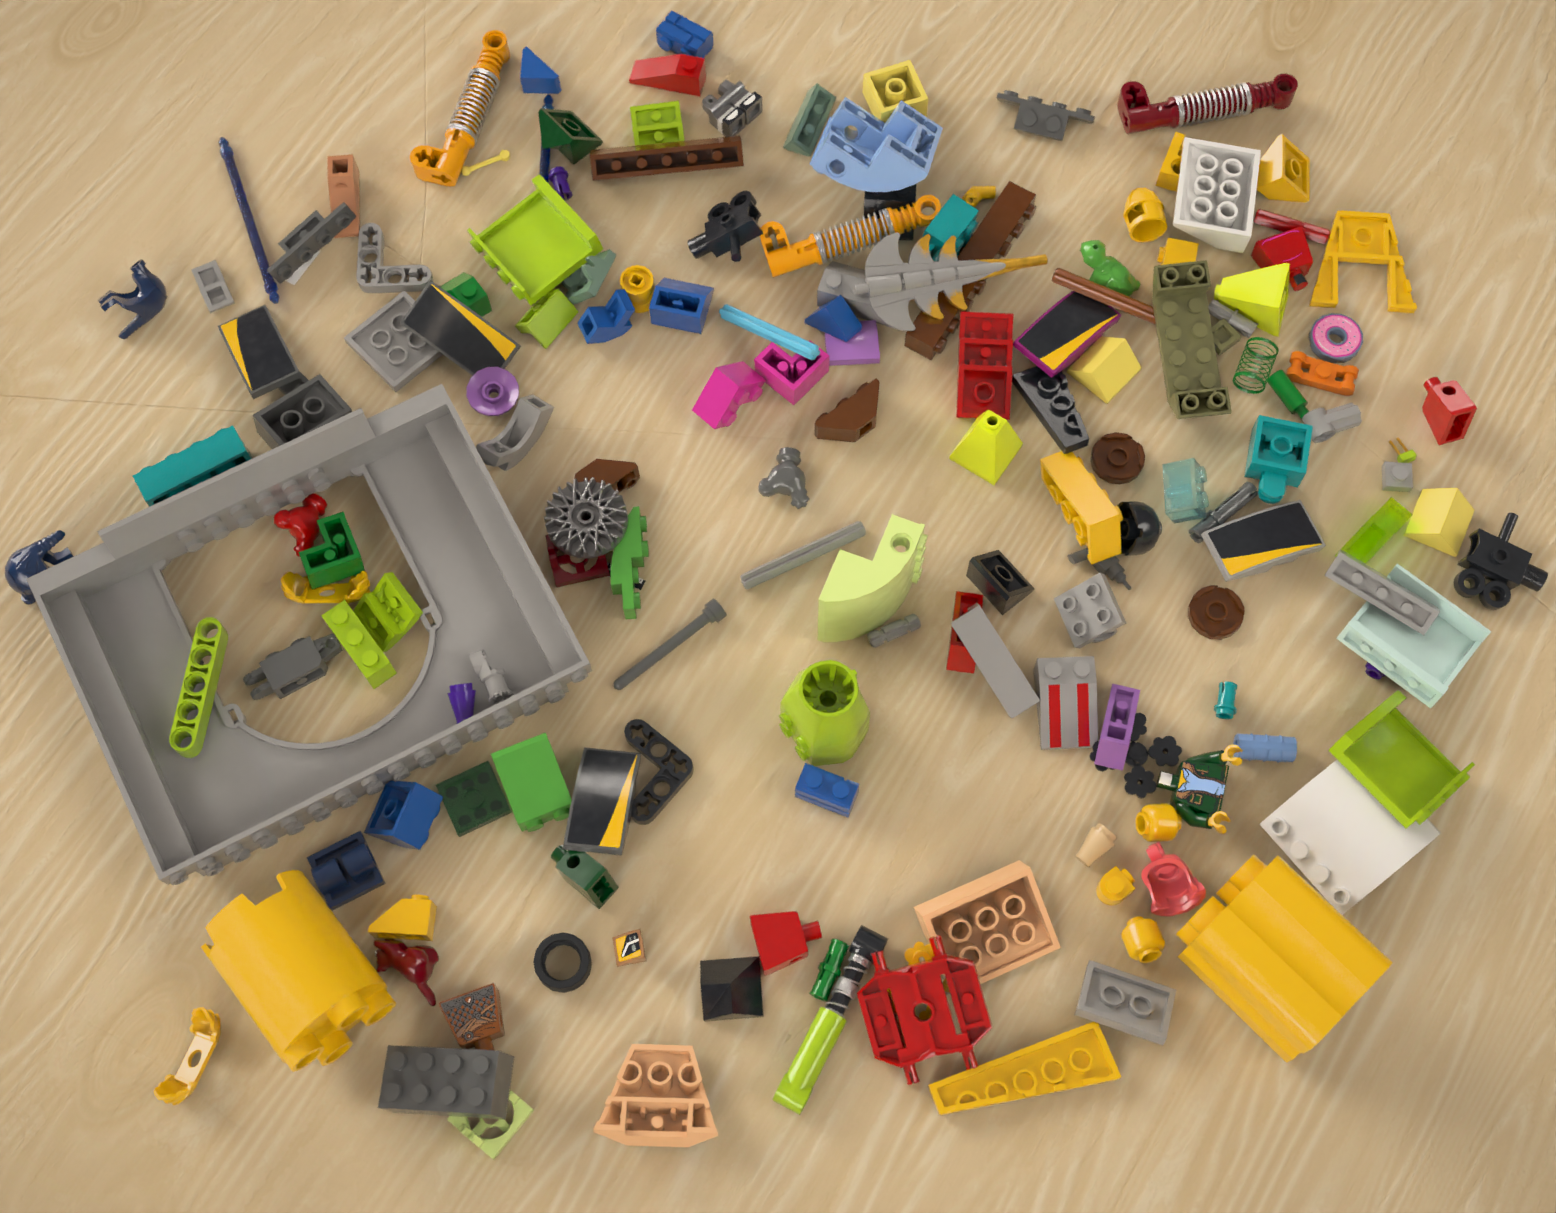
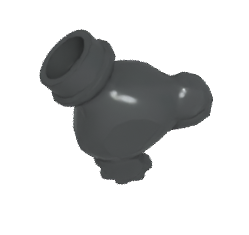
(786, 478)

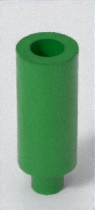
(1288, 393)

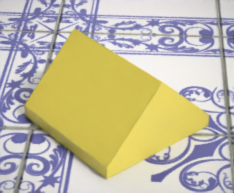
(1106, 367)
(1440, 519)

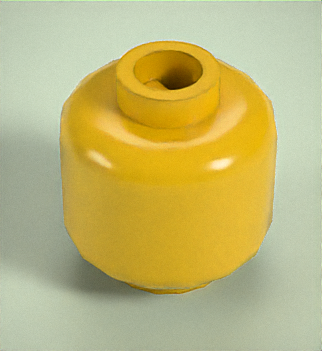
(1158, 822)
(1143, 939)

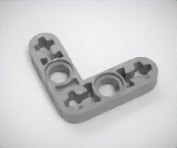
(382, 273)

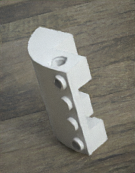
(1344, 836)

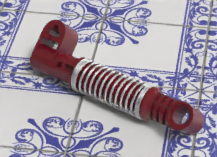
(1218, 103)

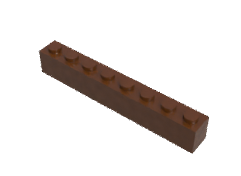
(989, 241)

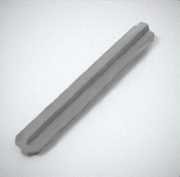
(803, 555)

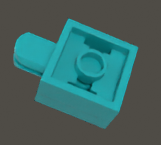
(954, 219)
(1277, 456)

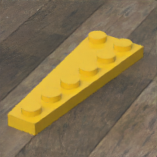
(1050, 1066)

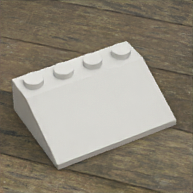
(1217, 193)

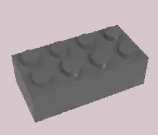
(446, 1081)

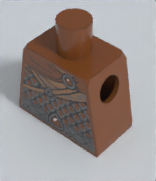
(475, 1017)

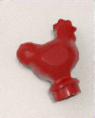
(302, 521)

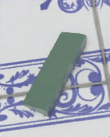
(809, 121)

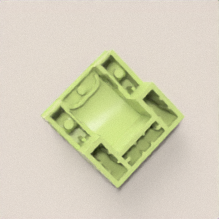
(868, 592)

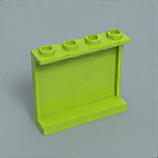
(537, 243)
(1398, 763)

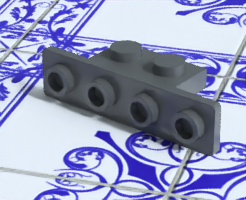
(1042, 118)
(308, 239)

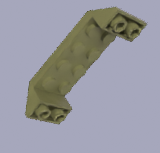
(1187, 340)

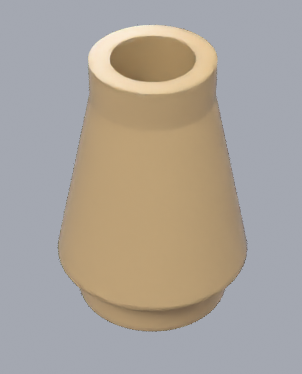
(1096, 844)

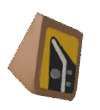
(629, 948)

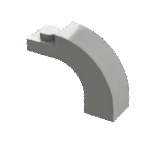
(519, 435)

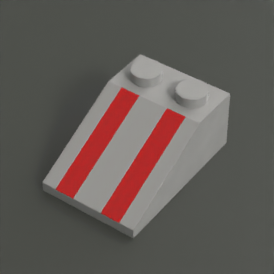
(1066, 702)

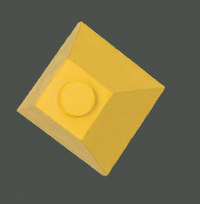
(1284, 172)

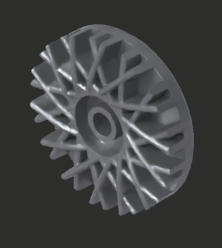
(582, 502)

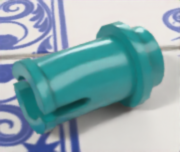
(1226, 700)

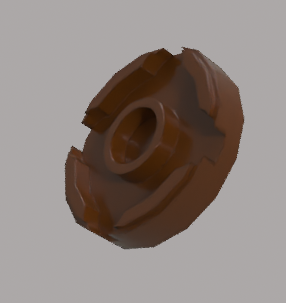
(1117, 458)
(1216, 612)

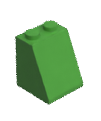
(533, 782)

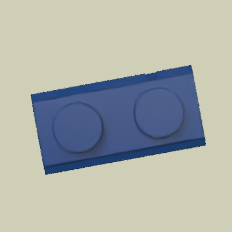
(684, 36)
(826, 790)

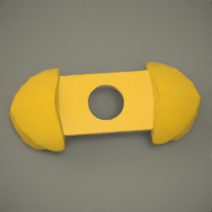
(300, 591)
(207, 1031)

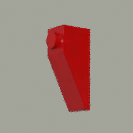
(671, 73)
(958, 656)

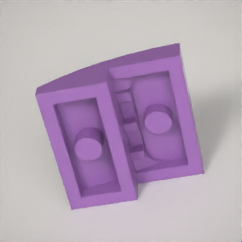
(860, 349)

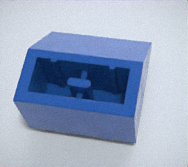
(680, 305)

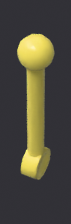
(504, 155)

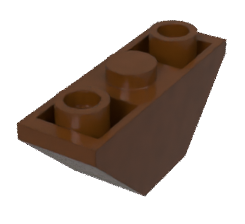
(851, 417)
(618, 473)

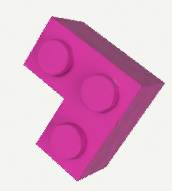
(790, 375)
(726, 391)

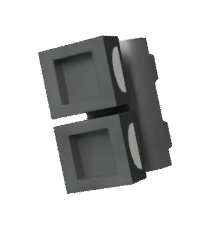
(733, 108)

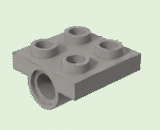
(1090, 611)

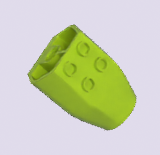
(825, 713)

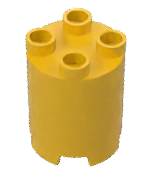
(296, 972)

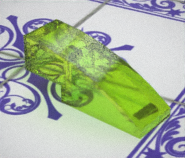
(1377, 531)

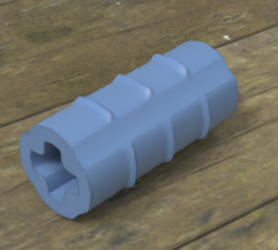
(1266, 747)

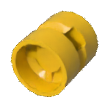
(639, 286)

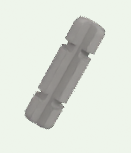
(893, 630)

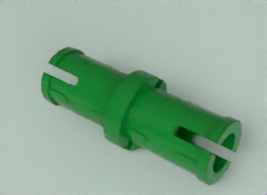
(829, 970)

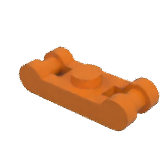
(1322, 374)

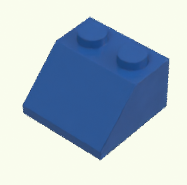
(404, 814)

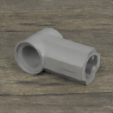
(1331, 421)

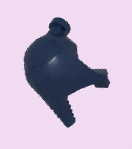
(145, 301)
(31, 560)

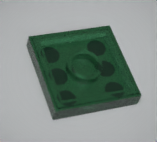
(473, 798)

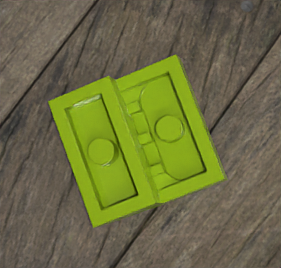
(657, 123)
(387, 611)

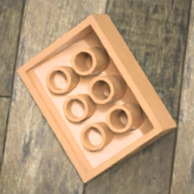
(992, 921)

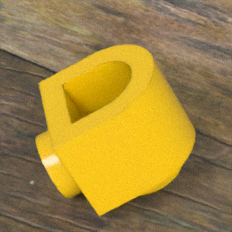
(1115, 886)

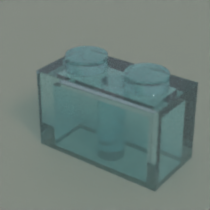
(1185, 490)

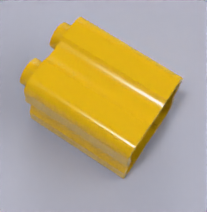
(1280, 956)

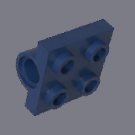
(345, 870)

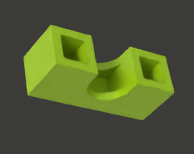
(359, 644)

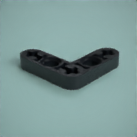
(665, 774)

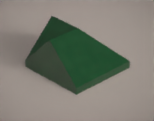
(566, 133)

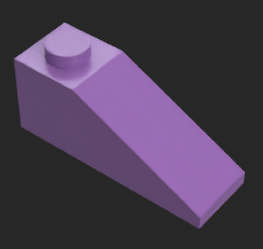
(1117, 727)

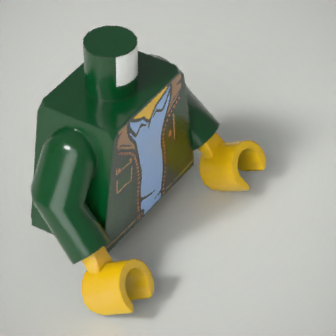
(1200, 787)

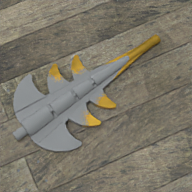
(894, 283)

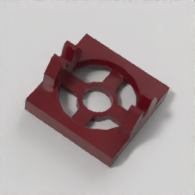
(565, 578)

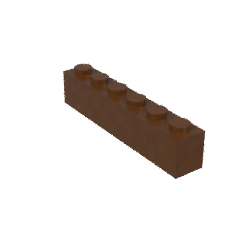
(666, 158)

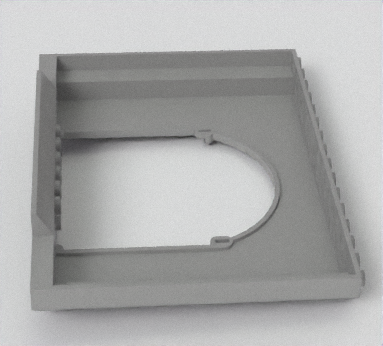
(248, 789)

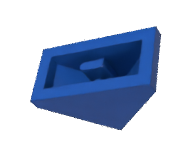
(537, 76)
(835, 319)

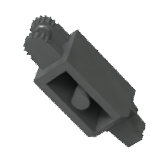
(293, 666)

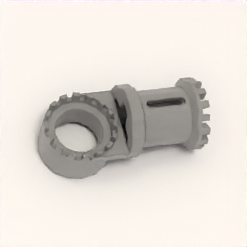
(493, 678)

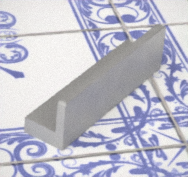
(1382, 592)
(994, 661)

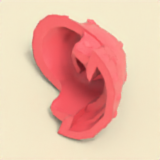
(1170, 883)

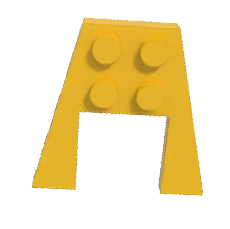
(1363, 239)

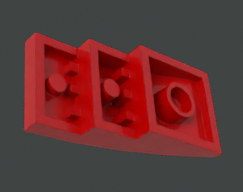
(984, 364)

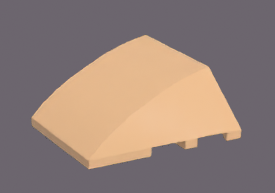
(658, 1100)

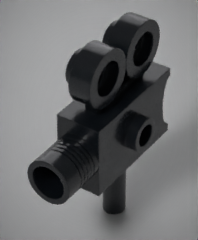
(728, 228)
(1500, 563)

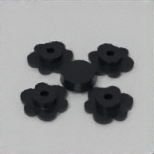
(1138, 755)

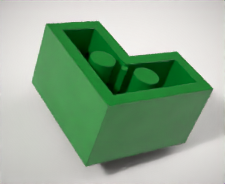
(336, 557)

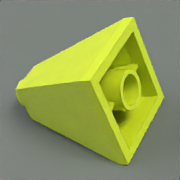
(1258, 295)
(987, 447)

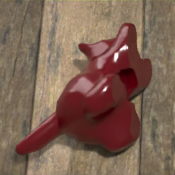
(412, 962)

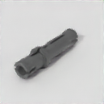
(1224, 511)

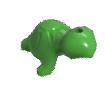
(1107, 269)

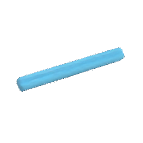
(770, 332)

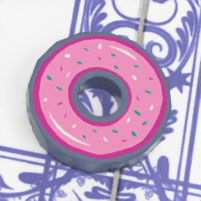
(1339, 325)

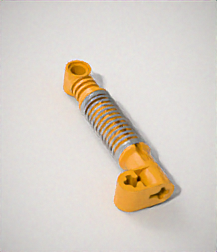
(445, 164)
(842, 240)

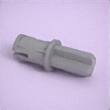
(1235, 319)

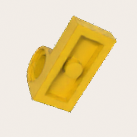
(1170, 169)

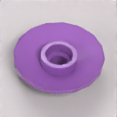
(489, 381)

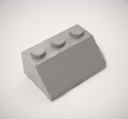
(840, 280)

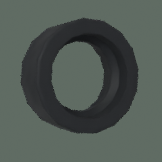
(558, 940)

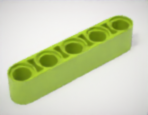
(203, 699)

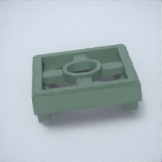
(588, 276)

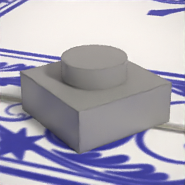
(1397, 476)

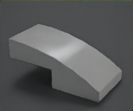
(213, 286)

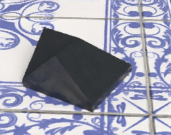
(731, 988)

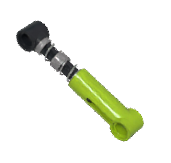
(828, 1024)

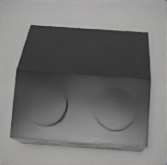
(894, 199)

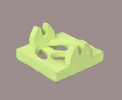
(494, 1146)

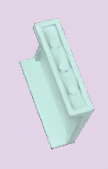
(1415, 661)

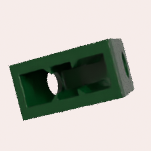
(585, 875)

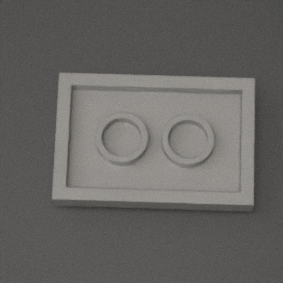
(1126, 1002)

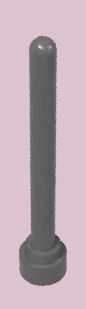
(712, 612)

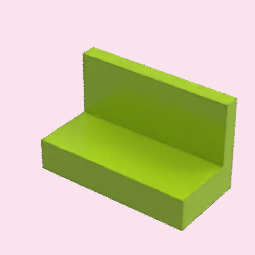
(547, 317)

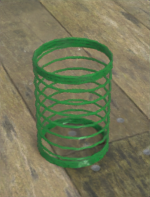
(1250, 374)

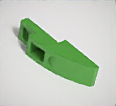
(626, 560)

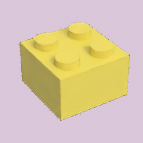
(889, 86)

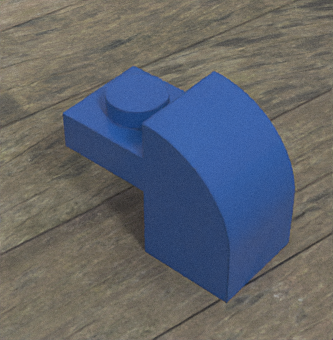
(609, 321)

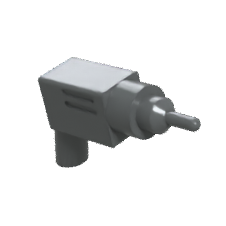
(1108, 566)

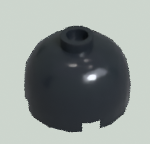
(1138, 528)

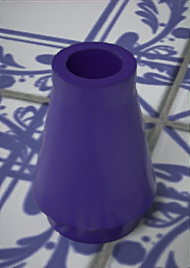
(462, 701)

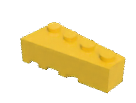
(1083, 505)

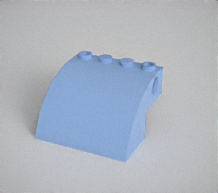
(877, 153)

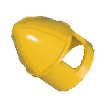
(1144, 215)

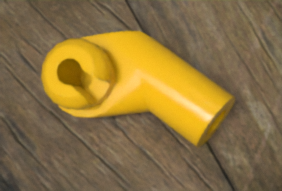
(977, 193)

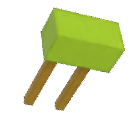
(1406, 457)

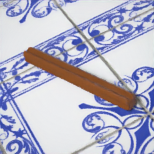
(1104, 294)

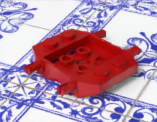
(918, 985)

